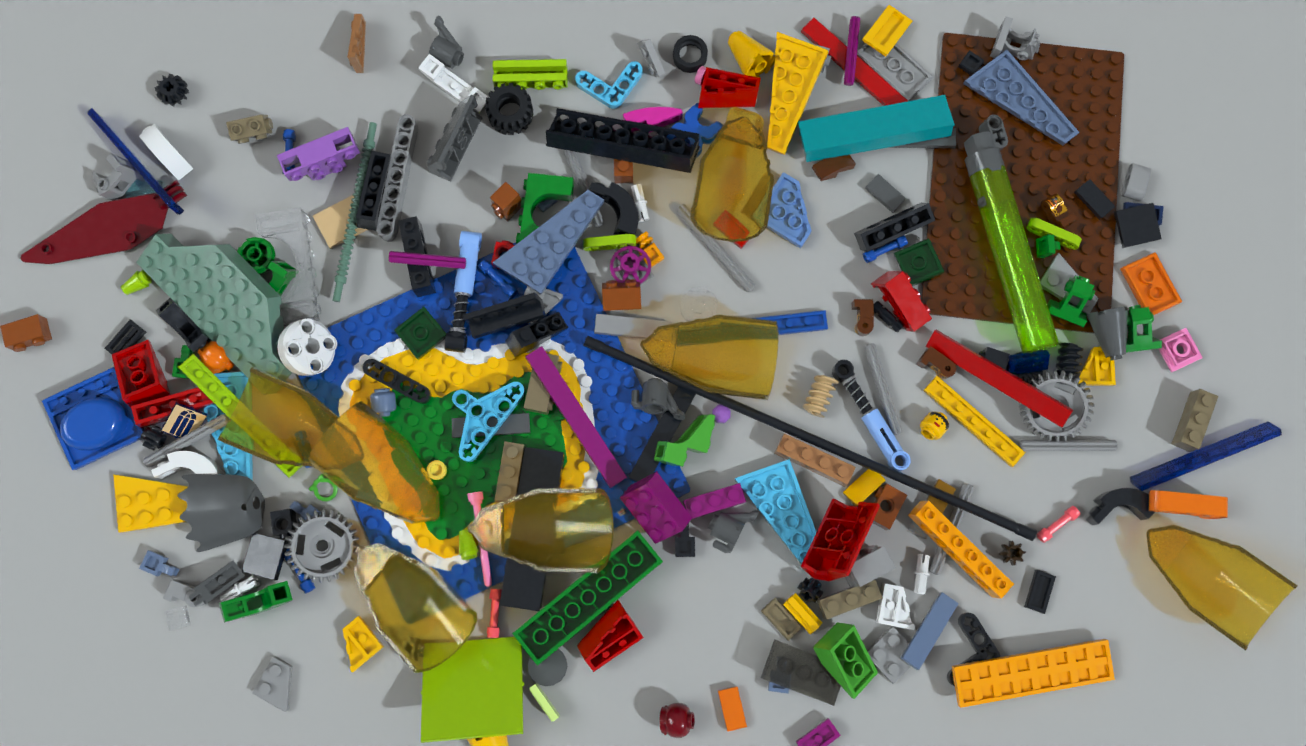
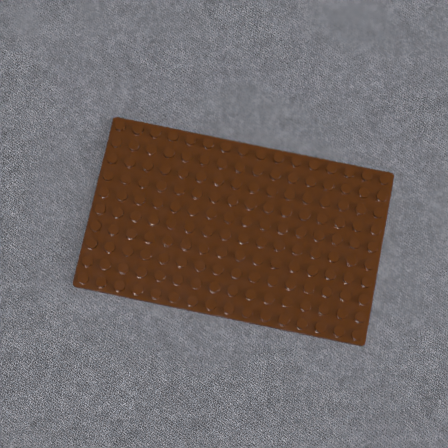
(1089, 93)

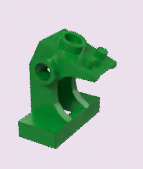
(282, 275)
(1080, 288)
(1136, 342)

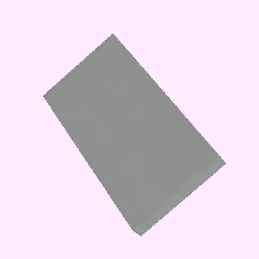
(897, 69)

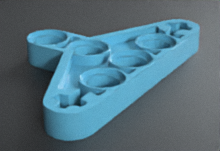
(490, 408)

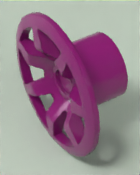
(630, 264)

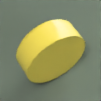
(436, 470)

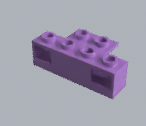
(319, 156)

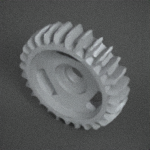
(1077, 401)
(312, 558)

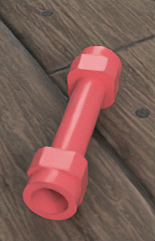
(1046, 534)
(494, 631)

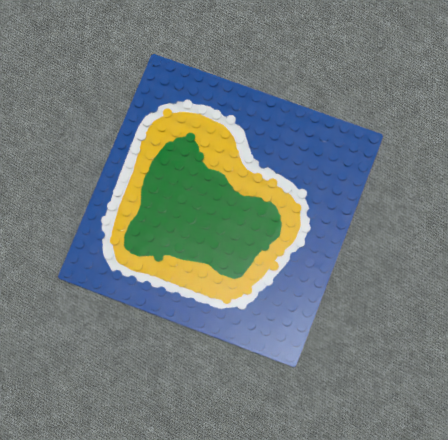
(596, 380)

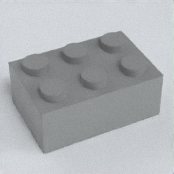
(870, 565)

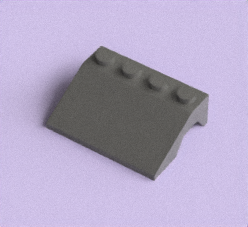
(455, 139)

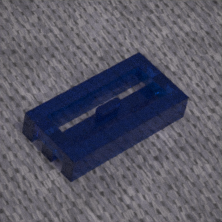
(1029, 359)

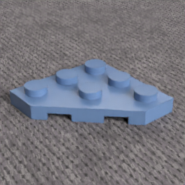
(788, 211)

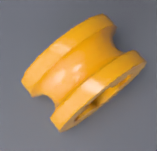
(644, 240)

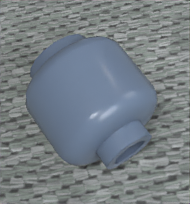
(383, 401)

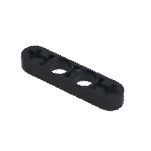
(397, 380)

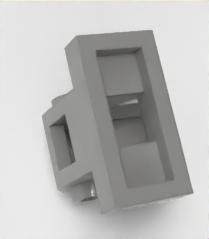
(1005, 35)
(119, 180)

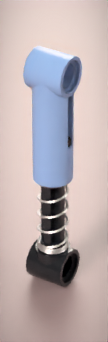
(469, 248)
(872, 418)

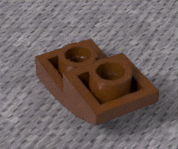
(830, 167)

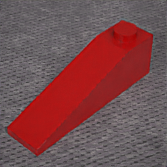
(157, 410)

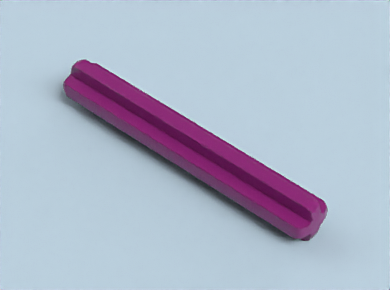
(852, 47)
(427, 259)

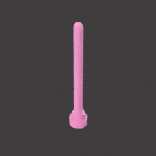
(476, 500)

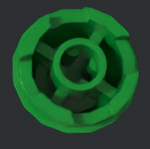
(257, 253)

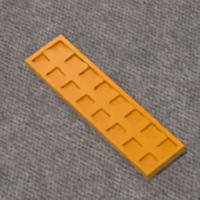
(1032, 673)

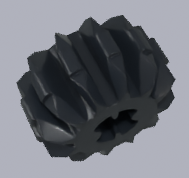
(171, 90)

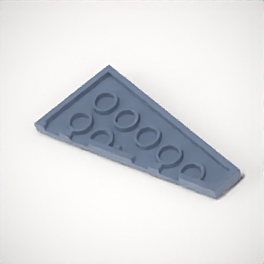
(1015, 91)
(546, 248)

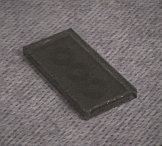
(800, 673)

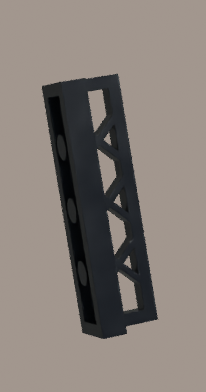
(505, 315)

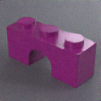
(714, 501)

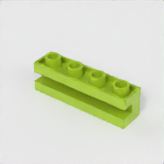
(531, 73)

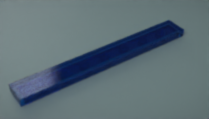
(135, 161)
(1205, 456)

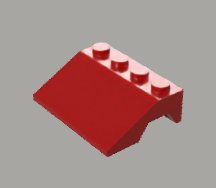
(839, 540)

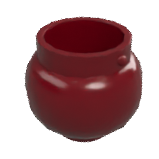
(676, 720)

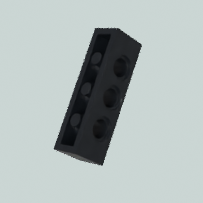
(373, 191)
(894, 226)
(414, 242)

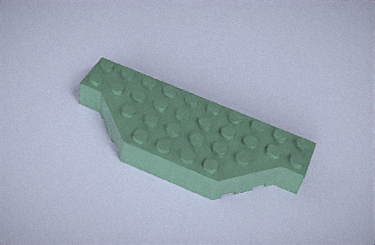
(221, 298)

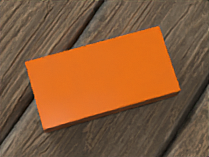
(732, 708)

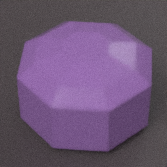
(721, 413)

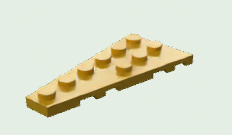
(793, 80)
(147, 503)

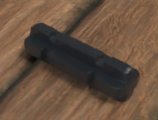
(887, 317)

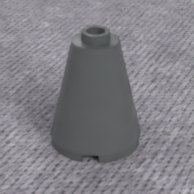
(1111, 331)

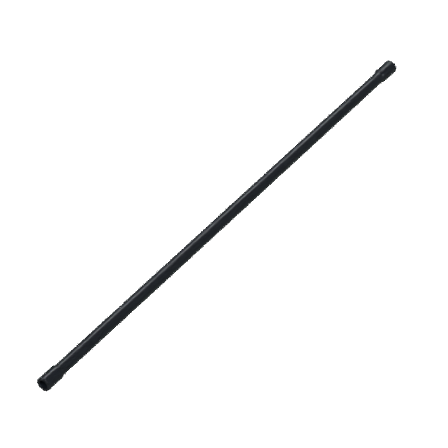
(1017, 528)

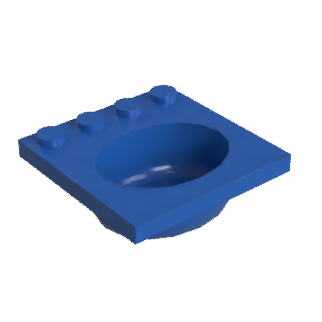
(92, 419)

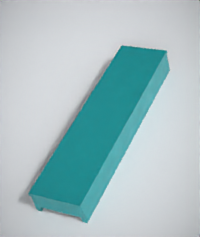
(876, 128)

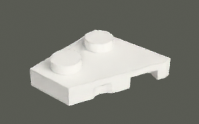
(893, 608)

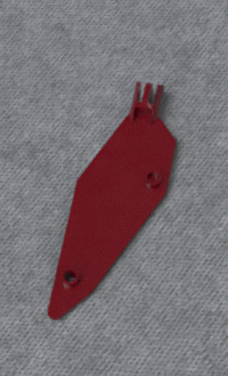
(106, 229)

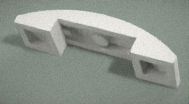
(450, 82)

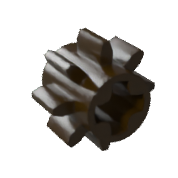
(1017, 552)

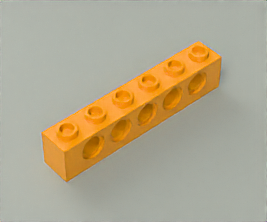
(960, 549)

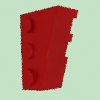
(728, 89)
(903, 299)
(609, 637)

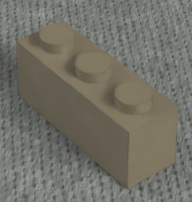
(537, 397)
(1194, 420)
(509, 471)
(849, 599)

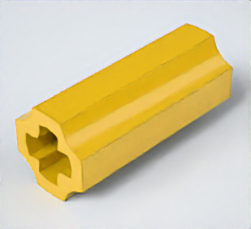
(802, 613)

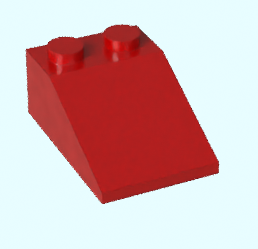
(139, 374)

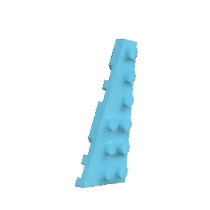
(234, 460)
(782, 504)

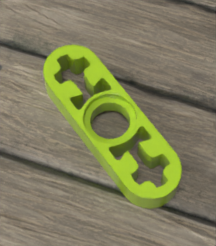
(1065, 237)
(609, 242)

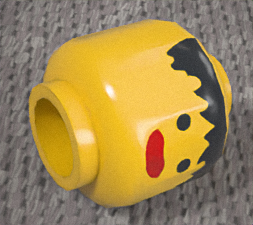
(934, 425)

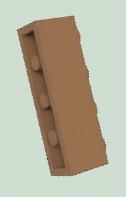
(814, 460)

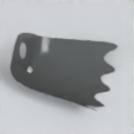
(216, 508)

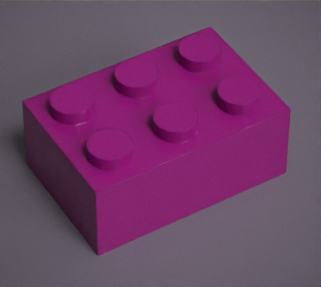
(656, 507)

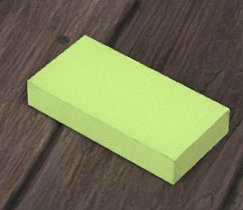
(544, 702)

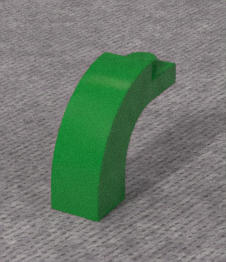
(256, 602)

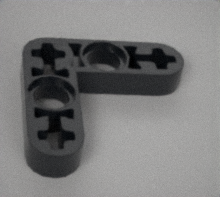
(980, 655)

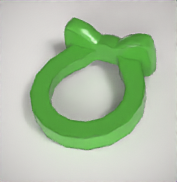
(314, 487)

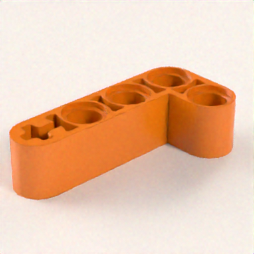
(1188, 504)

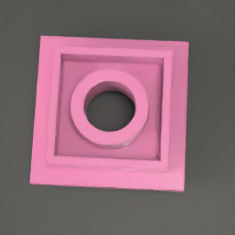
(1169, 352)

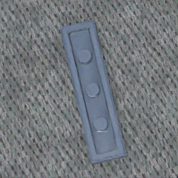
(929, 631)

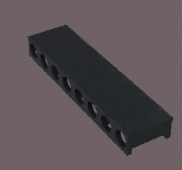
(623, 143)
(523, 584)

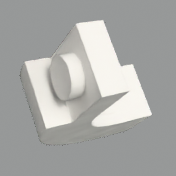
(165, 151)
(186, 460)

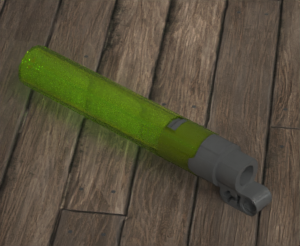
(1008, 237)

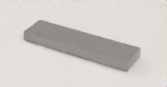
(626, 326)

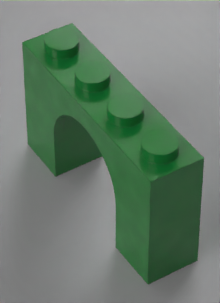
(538, 189)

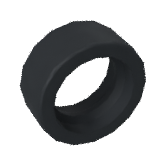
(693, 41)

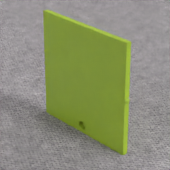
(474, 692)

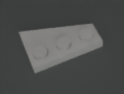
(1056, 279)

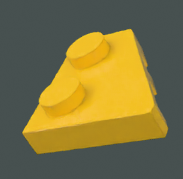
(1098, 369)
(360, 643)

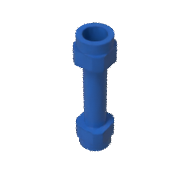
(289, 137)
(873, 254)
(487, 268)
(307, 585)

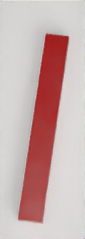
(864, 74)
(1000, 379)

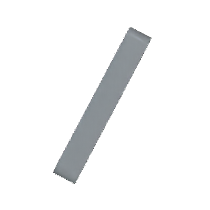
(400, 186)

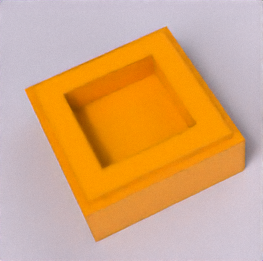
(654, 254)

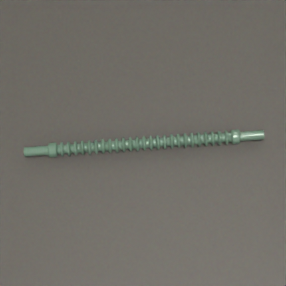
(340, 279)

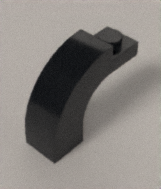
(622, 204)
(182, 324)
(1130, 498)

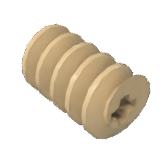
(819, 394)

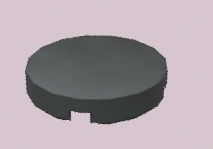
(549, 671)

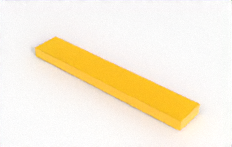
(974, 421)

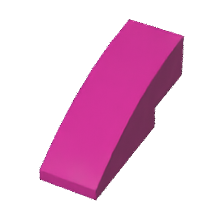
(654, 116)

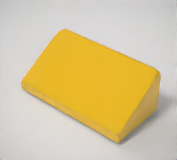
(863, 486)

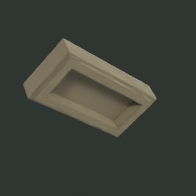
(781, 619)

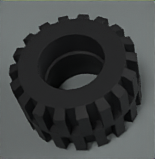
(506, 95)

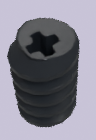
(1068, 358)

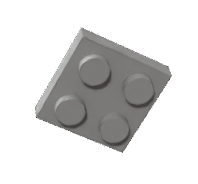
(887, 654)

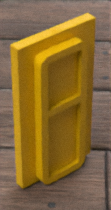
(887, 30)

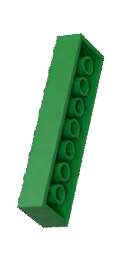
(587, 599)

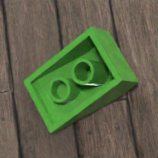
(846, 658)

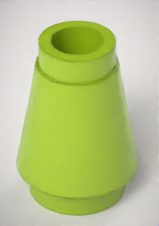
(136, 282)
(467, 545)

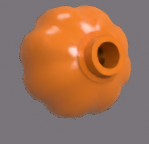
(215, 358)

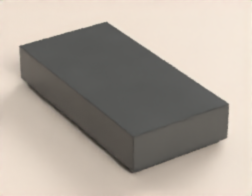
(885, 193)

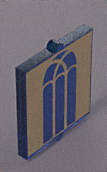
(183, 420)

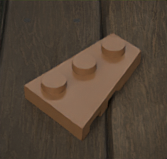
(357, 43)

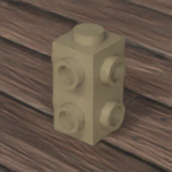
(250, 127)

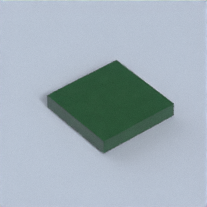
(919, 262)
(421, 333)

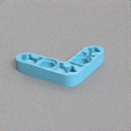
(609, 91)

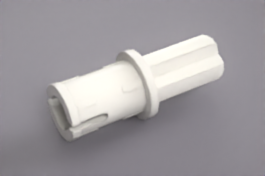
(640, 202)
(921, 574)
(240, 588)

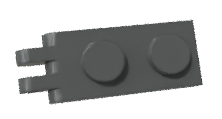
(217, 583)

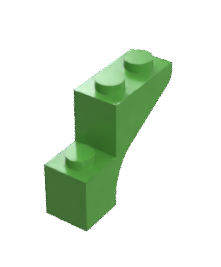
(694, 439)

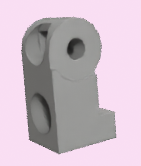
(182, 591)

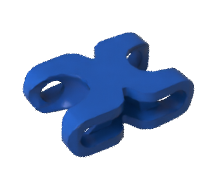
(706, 133)

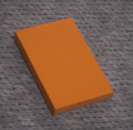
(1151, 284)

